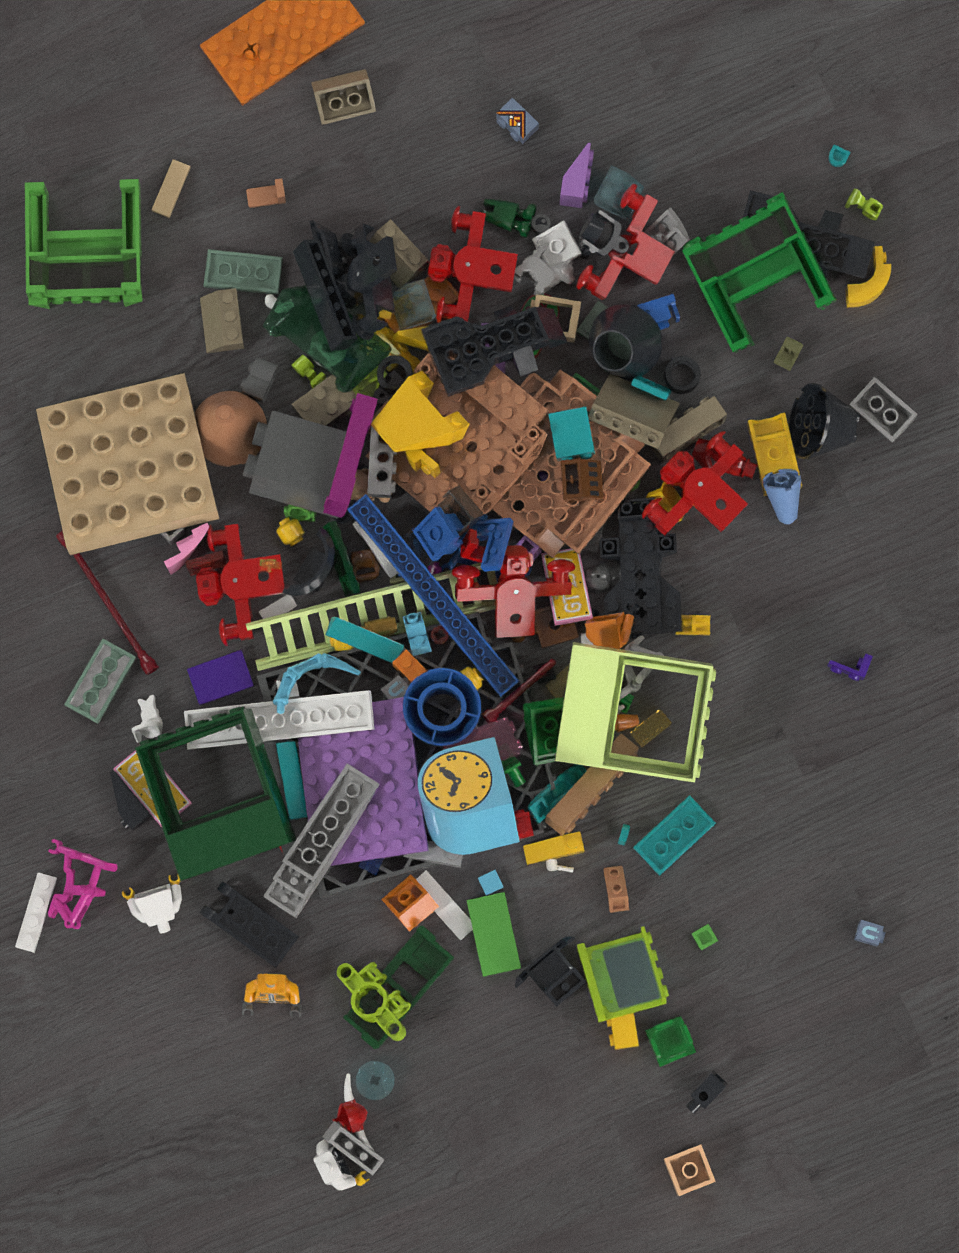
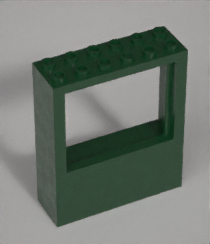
(231, 831)

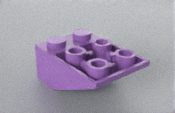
(573, 184)

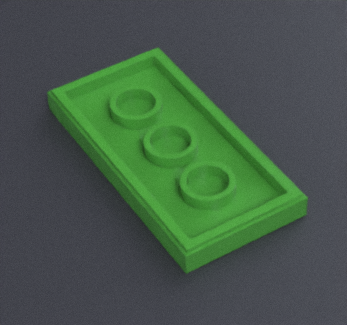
(493, 934)

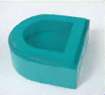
(838, 156)
(624, 834)

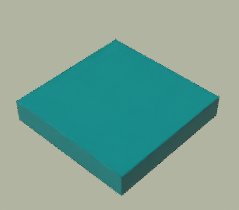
(651, 387)

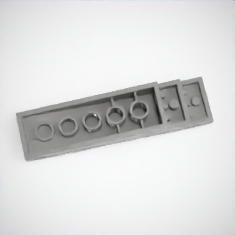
(321, 840)

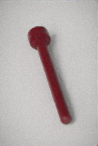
(492, 714)

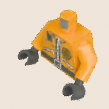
(272, 989)

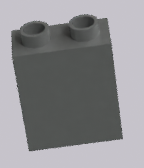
(294, 461)

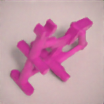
(87, 892)

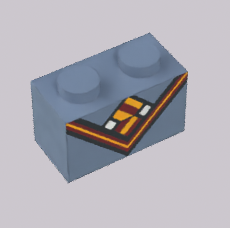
(517, 121)

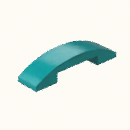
(547, 799)

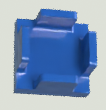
(661, 309)
(439, 533)

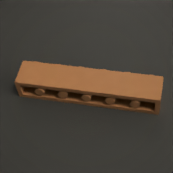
(587, 790)

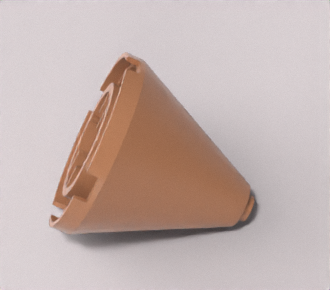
(228, 427)

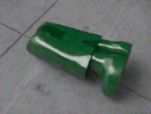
(505, 214)

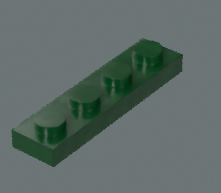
(341, 561)

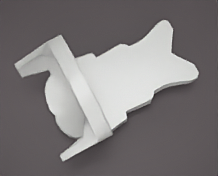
(151, 722)

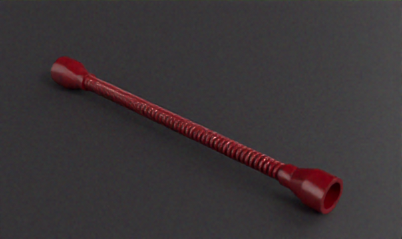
(147, 663)

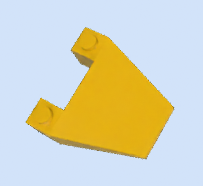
(413, 422)

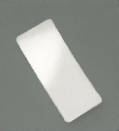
(279, 607)

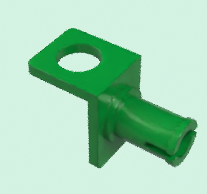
(511, 767)

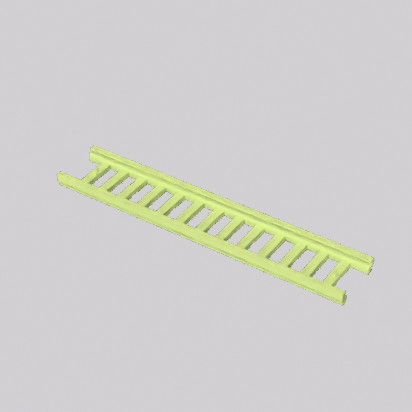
(325, 647)

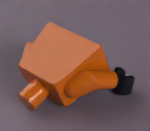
(611, 629)

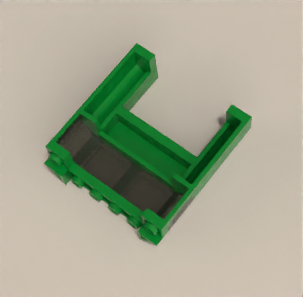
(751, 259)

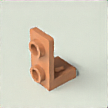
(266, 195)
(616, 889)

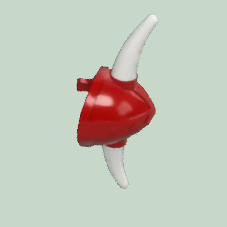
(352, 1114)

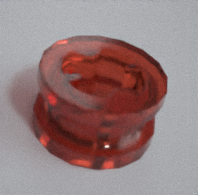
(436, 630)

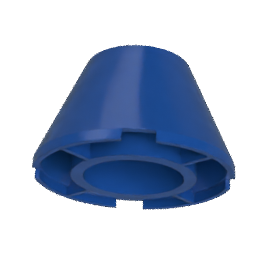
(438, 682)

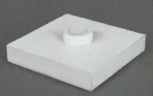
(559, 244)

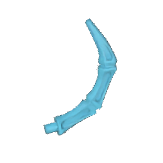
(295, 672)

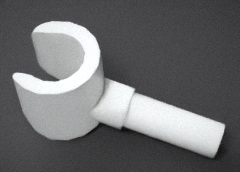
(552, 866)

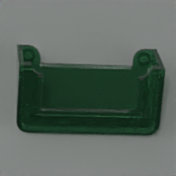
(298, 321)

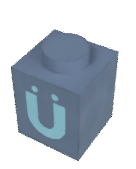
(869, 933)

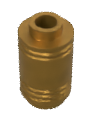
(382, 626)

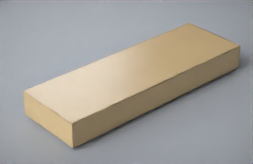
(171, 188)

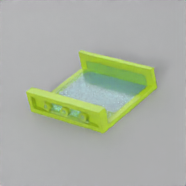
(623, 976)

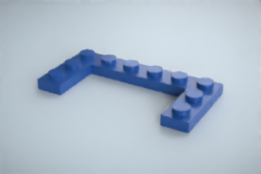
(497, 533)

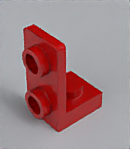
(470, 548)

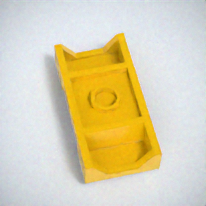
(772, 445)

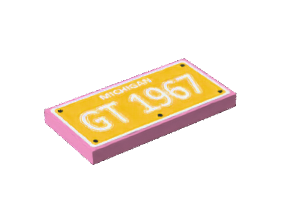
(574, 606)
(133, 776)

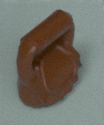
(364, 559)

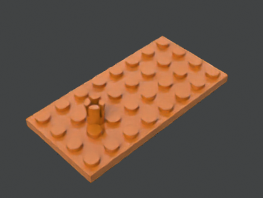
(277, 41)

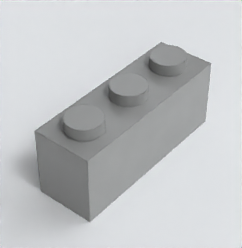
(353, 1148)

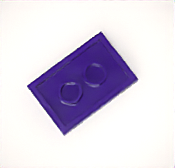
(220, 677)

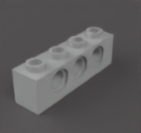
(378, 488)

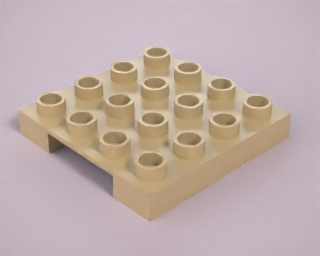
(127, 464)

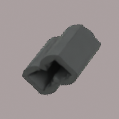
(260, 379)

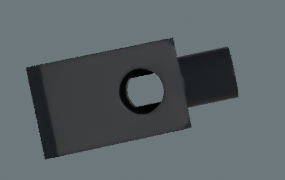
(713, 1086)

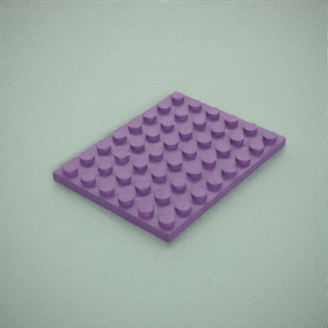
(394, 817)

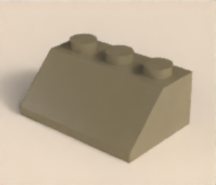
(343, 96)
(408, 257)
(222, 321)

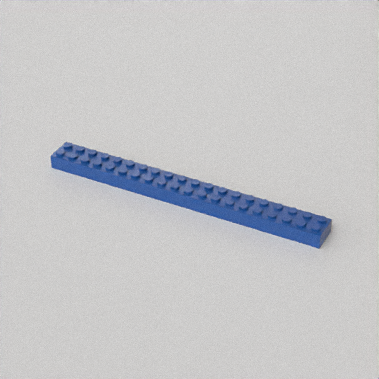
(432, 595)

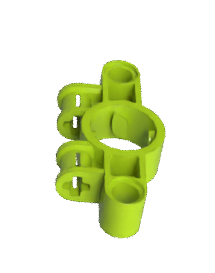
(389, 1012)

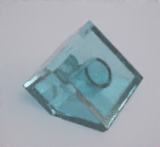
(612, 190)
(413, 305)

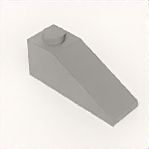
(438, 856)

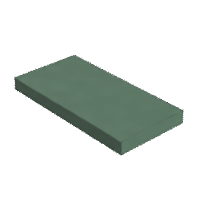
(243, 271)

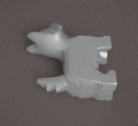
(542, 274)

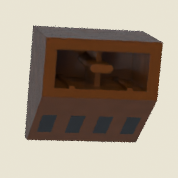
(581, 480)

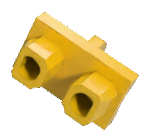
(695, 625)

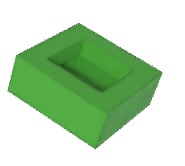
(704, 937)

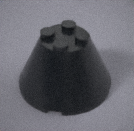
(820, 422)

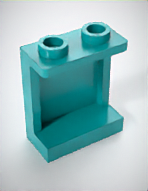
(572, 434)

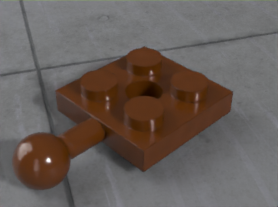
(546, 635)

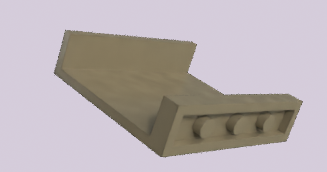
(632, 411)

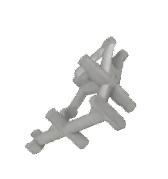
(634, 682)

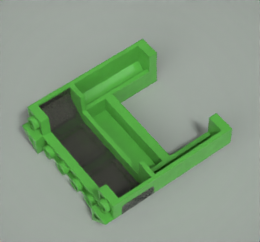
(82, 262)

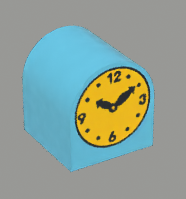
(467, 799)

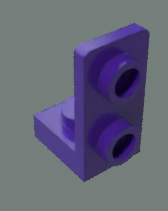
(862, 665)

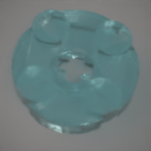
(372, 1091)

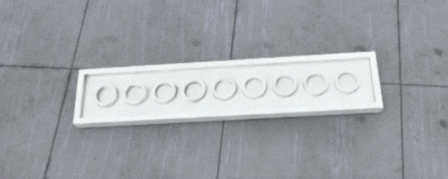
(301, 719)

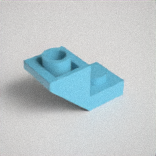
(416, 633)

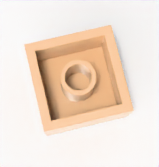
(689, 1170)

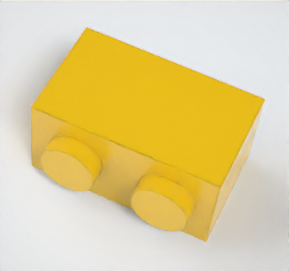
(623, 1032)

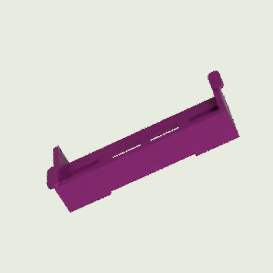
(344, 478)

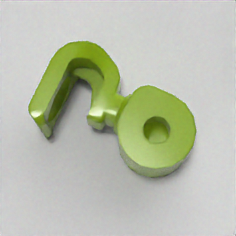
(870, 208)
(304, 367)

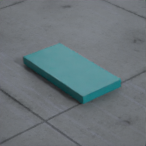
(674, 835)

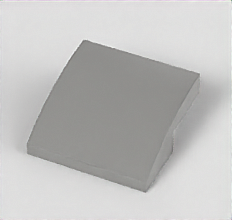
(669, 231)

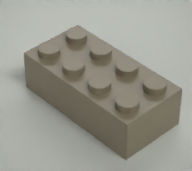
(693, 425)

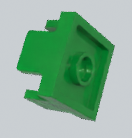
(670, 1041)

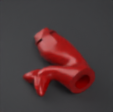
(739, 468)

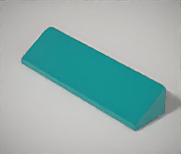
(364, 639)
(292, 780)

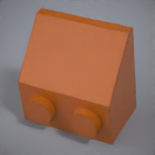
(410, 902)

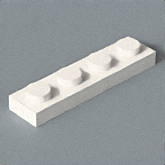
(36, 912)

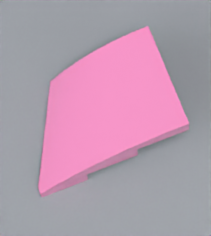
(186, 547)

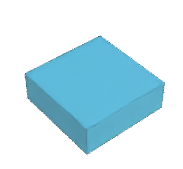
(490, 882)

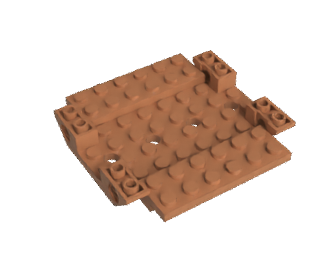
(500, 423)
(545, 514)

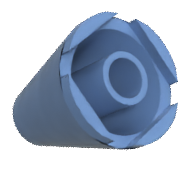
(784, 493)

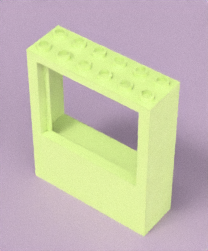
(593, 705)

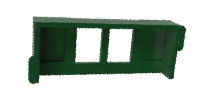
(423, 956)

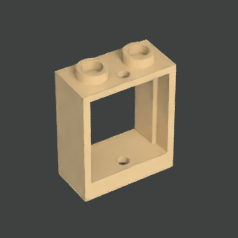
(575, 305)

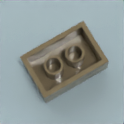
(324, 403)

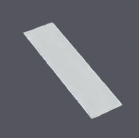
(448, 909)

